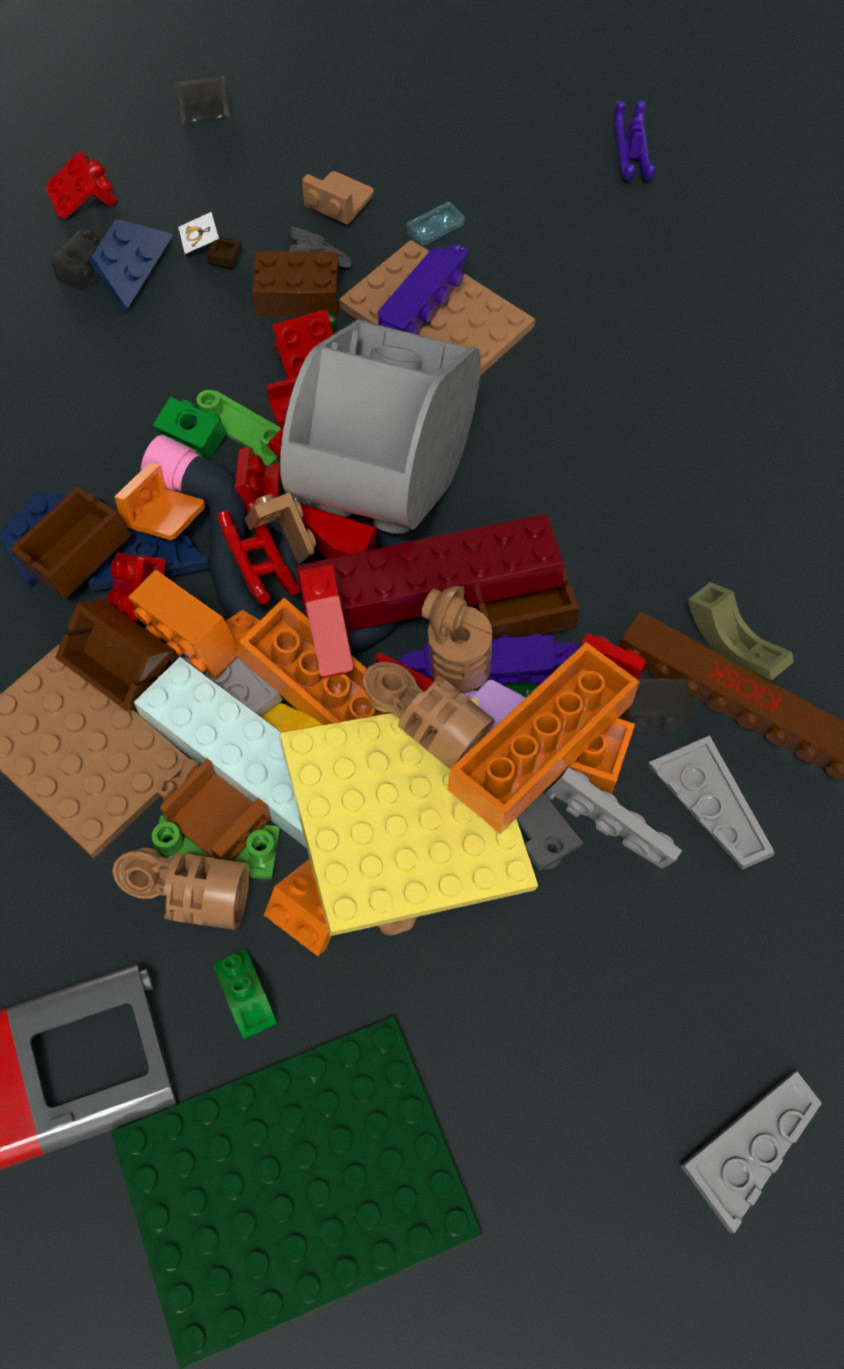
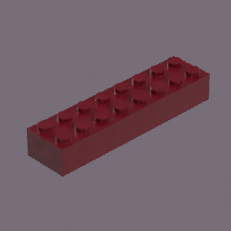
(486, 560)

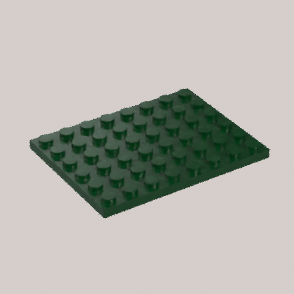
(291, 1190)

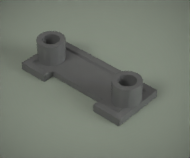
(546, 831)

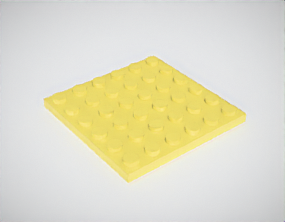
(388, 831)

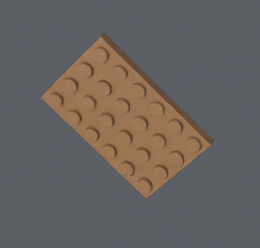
(468, 318)
(81, 754)

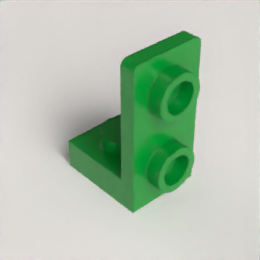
(244, 994)

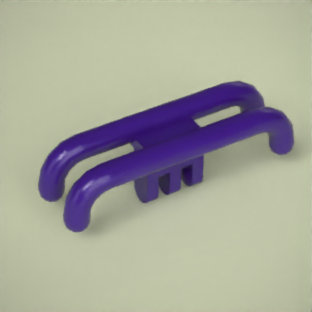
(634, 144)

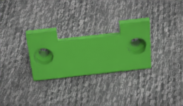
(241, 424)
(260, 862)

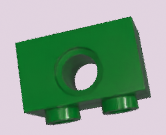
(179, 415)

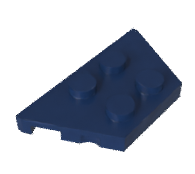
(127, 258)
(25, 520)
(179, 555)

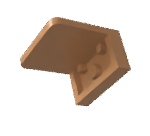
(336, 196)
(289, 515)

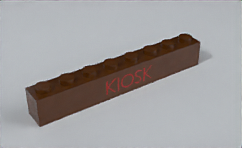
(740, 694)

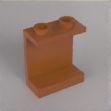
(214, 813)

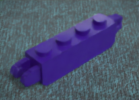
(424, 290)
(513, 658)

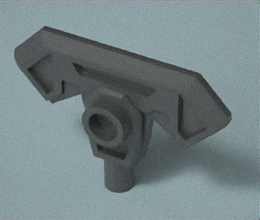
(315, 243)

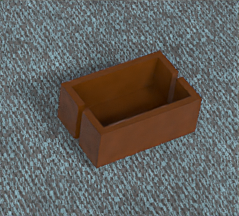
(295, 283)
(71, 542)
(533, 612)
(115, 654)

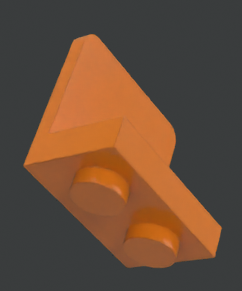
(154, 509)
(298, 909)

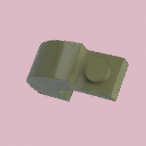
(727, 633)

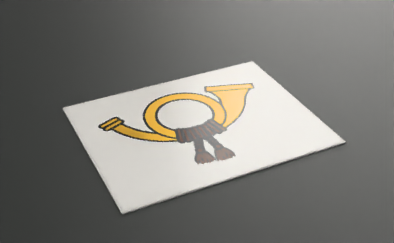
(198, 232)

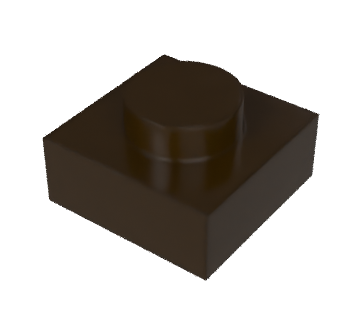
(224, 252)

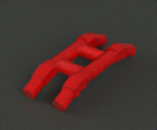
(252, 572)

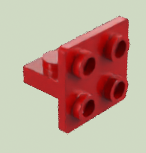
(298, 337)
(128, 574)

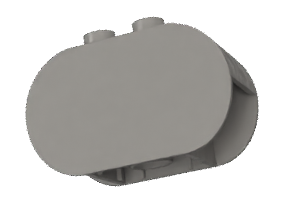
(379, 423)

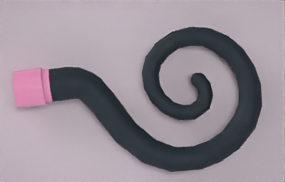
(204, 479)

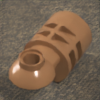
(457, 639)
(437, 719)
(195, 886)

